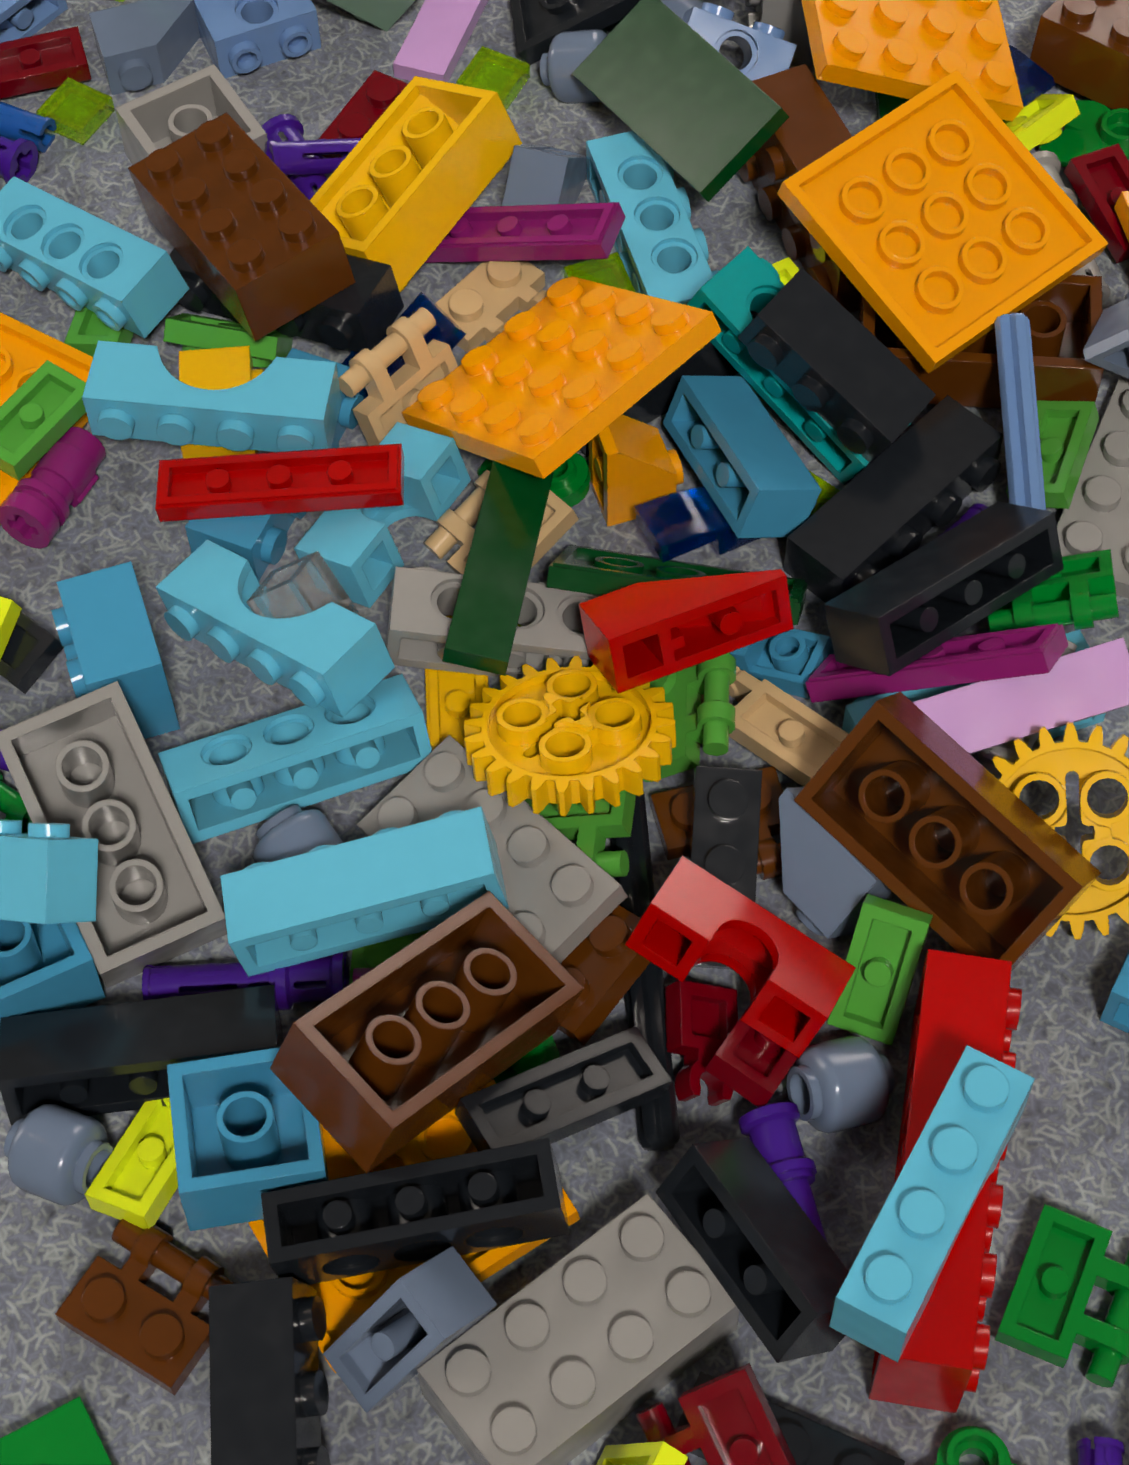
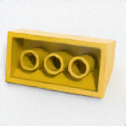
(417, 173)

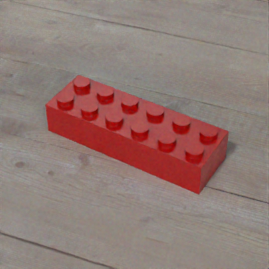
(956, 1005)

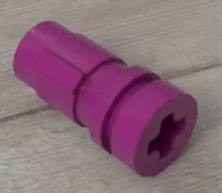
(58, 480)

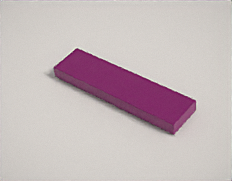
(532, 233)
(954, 662)

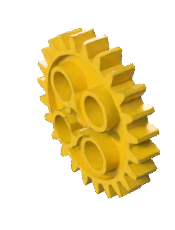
(568, 737)
(1092, 763)

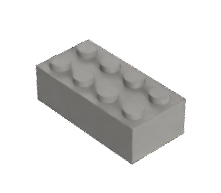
(97, 774)
(580, 1344)

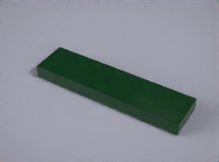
(497, 570)

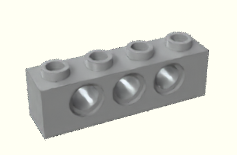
(420, 626)

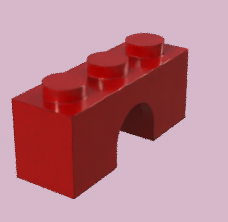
(787, 973)

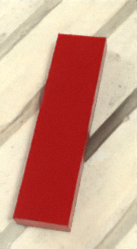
(280, 482)

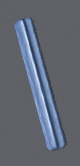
(1019, 411)

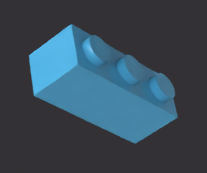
(741, 456)

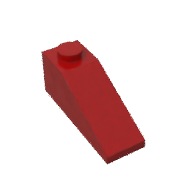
(681, 623)

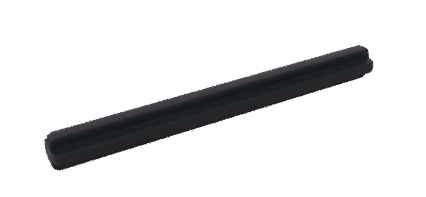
(646, 997)

